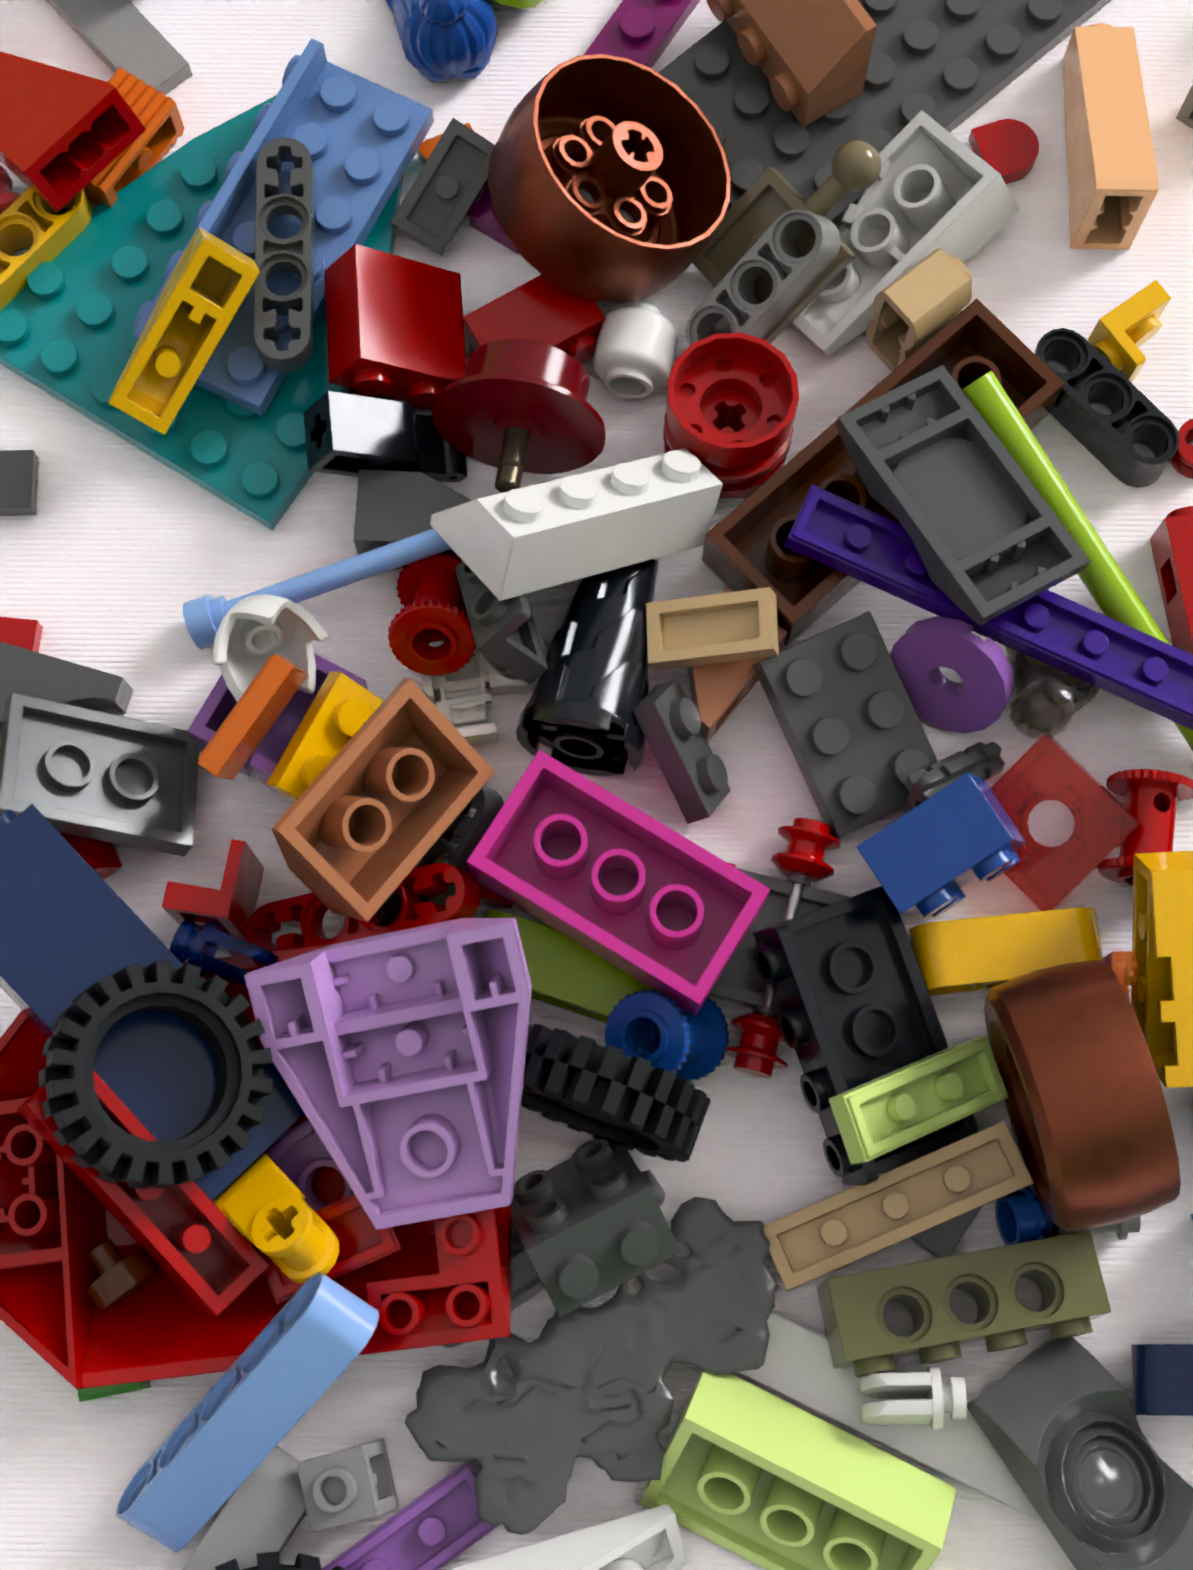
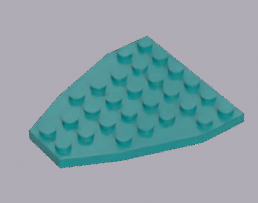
(77, 332)

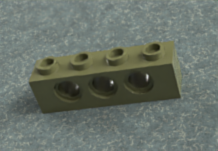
(1060, 1266)

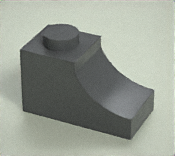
(58, 681)

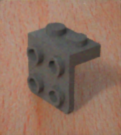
(590, 1224)

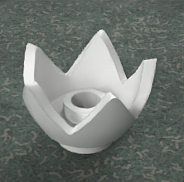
(262, 628)

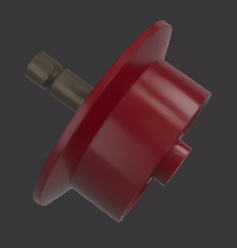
(521, 411)

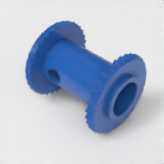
(669, 1033)

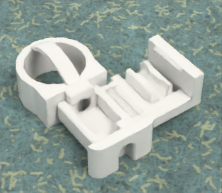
(465, 696)

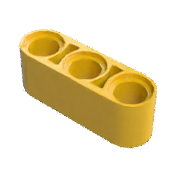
(35, 225)
(995, 949)

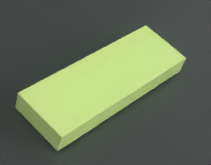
(917, 1099)

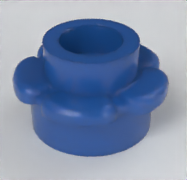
(1022, 1217)

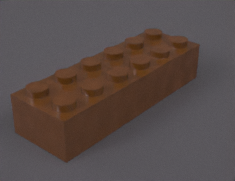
(749, 542)

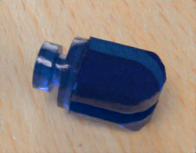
(202, 945)

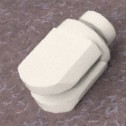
(928, 1385)

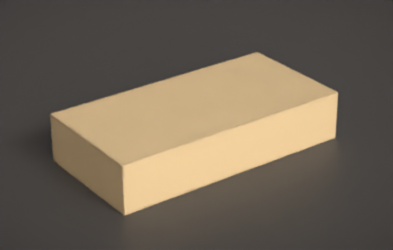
(712, 629)

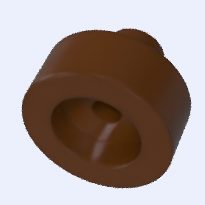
(119, 1275)

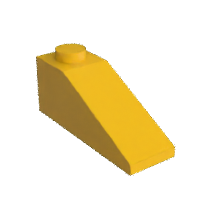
(183, 330)

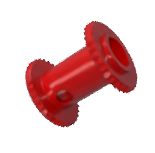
(430, 614)
(1153, 801)

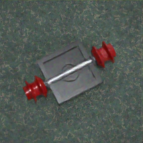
(787, 899)

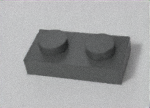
(446, 188)
(682, 751)

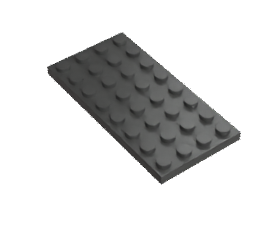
(923, 58)

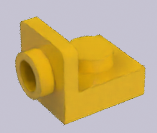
(1128, 327)

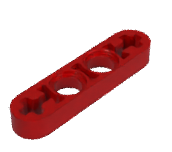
(308, 911)

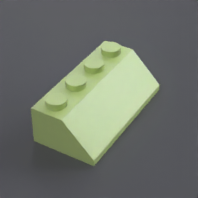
(794, 1486)

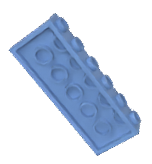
(359, 151)

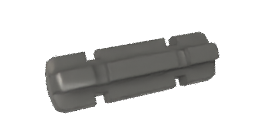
(977, 759)

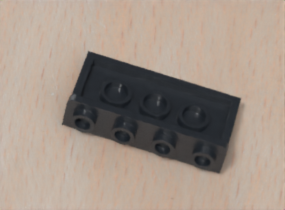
(853, 1013)

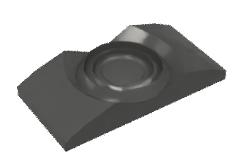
(959, 496)
(1086, 1463)

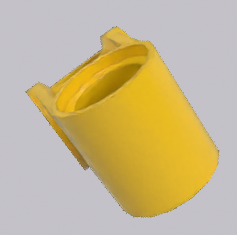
(279, 1221)

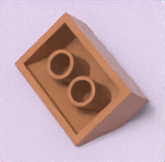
(806, 48)
(380, 804)

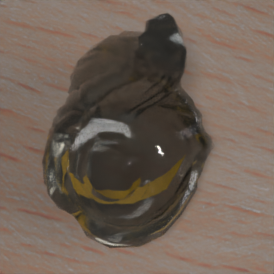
(1044, 696)

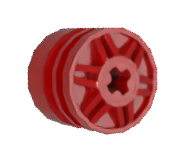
(732, 409)

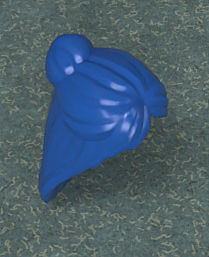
(446, 36)

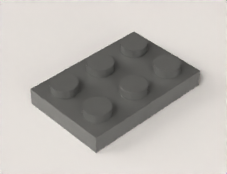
(847, 722)
(99, 774)

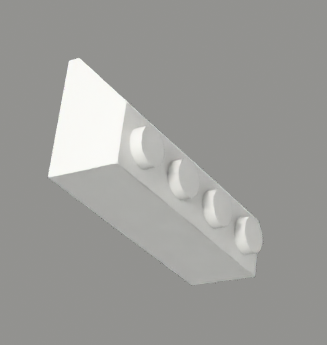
(583, 523)

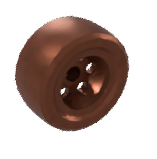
(638, 152)
(1083, 1095)

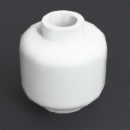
(635, 350)

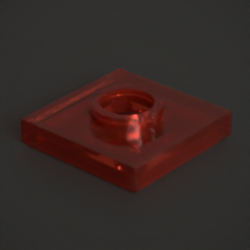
(1100, 827)

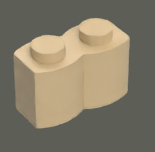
(918, 306)

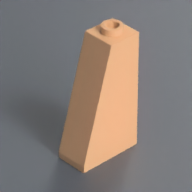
(1107, 138)

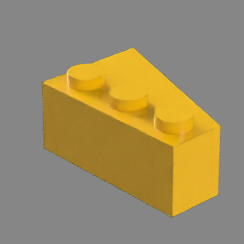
(1165, 961)

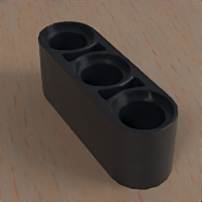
(1108, 436)

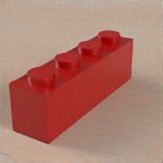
(172, 1223)

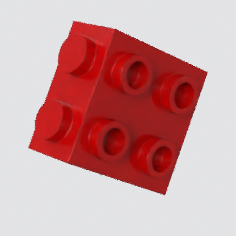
(393, 326)

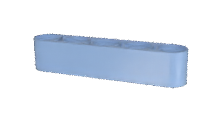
(248, 1412)

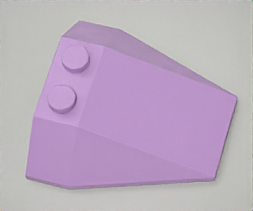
(408, 1061)

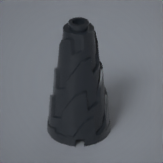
(595, 676)

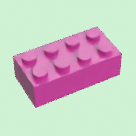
(617, 882)

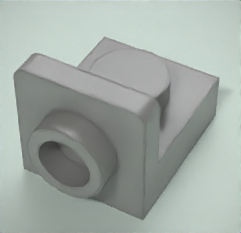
(347, 1486)

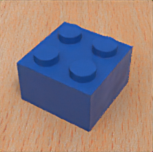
(943, 847)

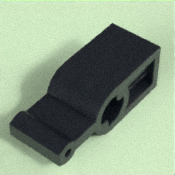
(376, 434)

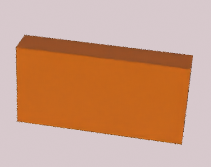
(252, 717)

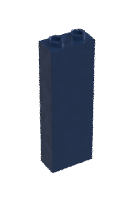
(69, 931)

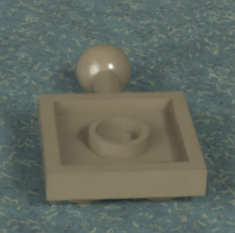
(853, 169)

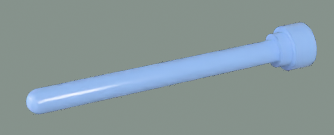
(206, 613)

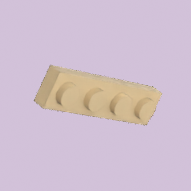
(896, 1206)

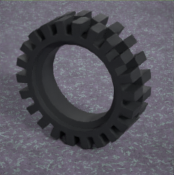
(71, 1078)
(611, 1094)

